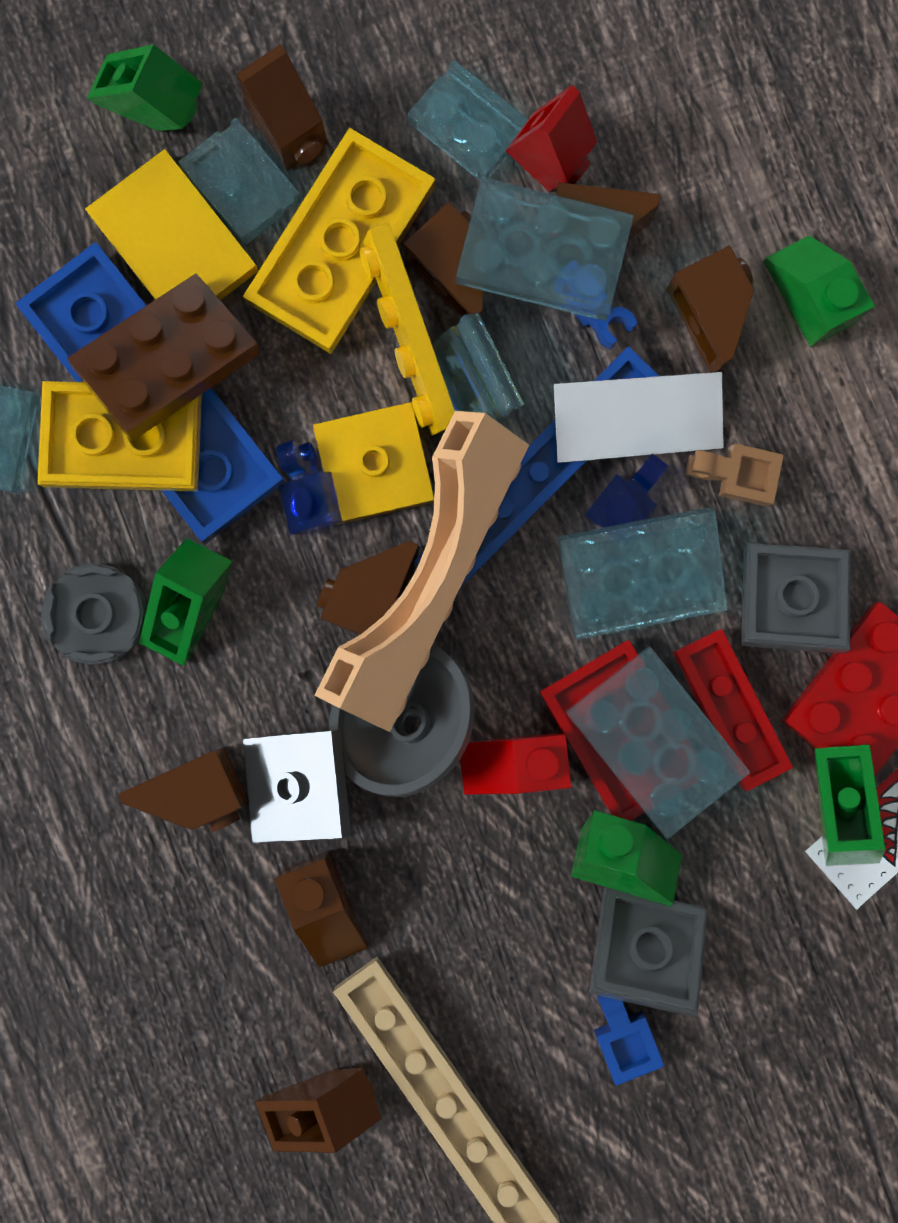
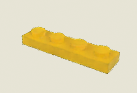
(400, 310)

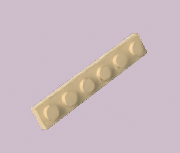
(442, 1097)

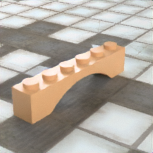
(471, 478)

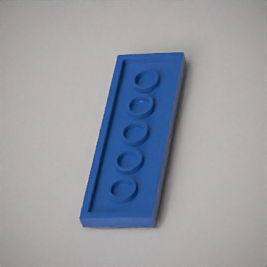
(92, 298)

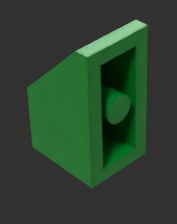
(146, 88)
(818, 288)
(183, 600)
(848, 806)
(626, 858)

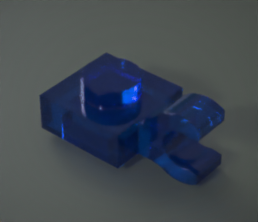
(311, 495)
(626, 501)

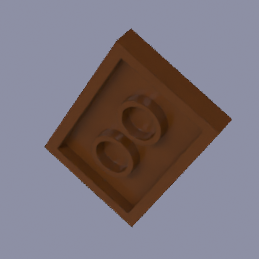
(164, 356)

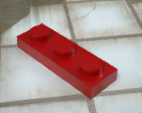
(732, 706)

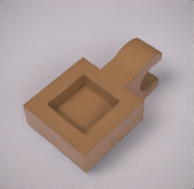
(745, 473)

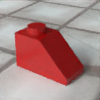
(555, 141)
(516, 765)

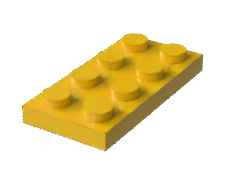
(315, 269)

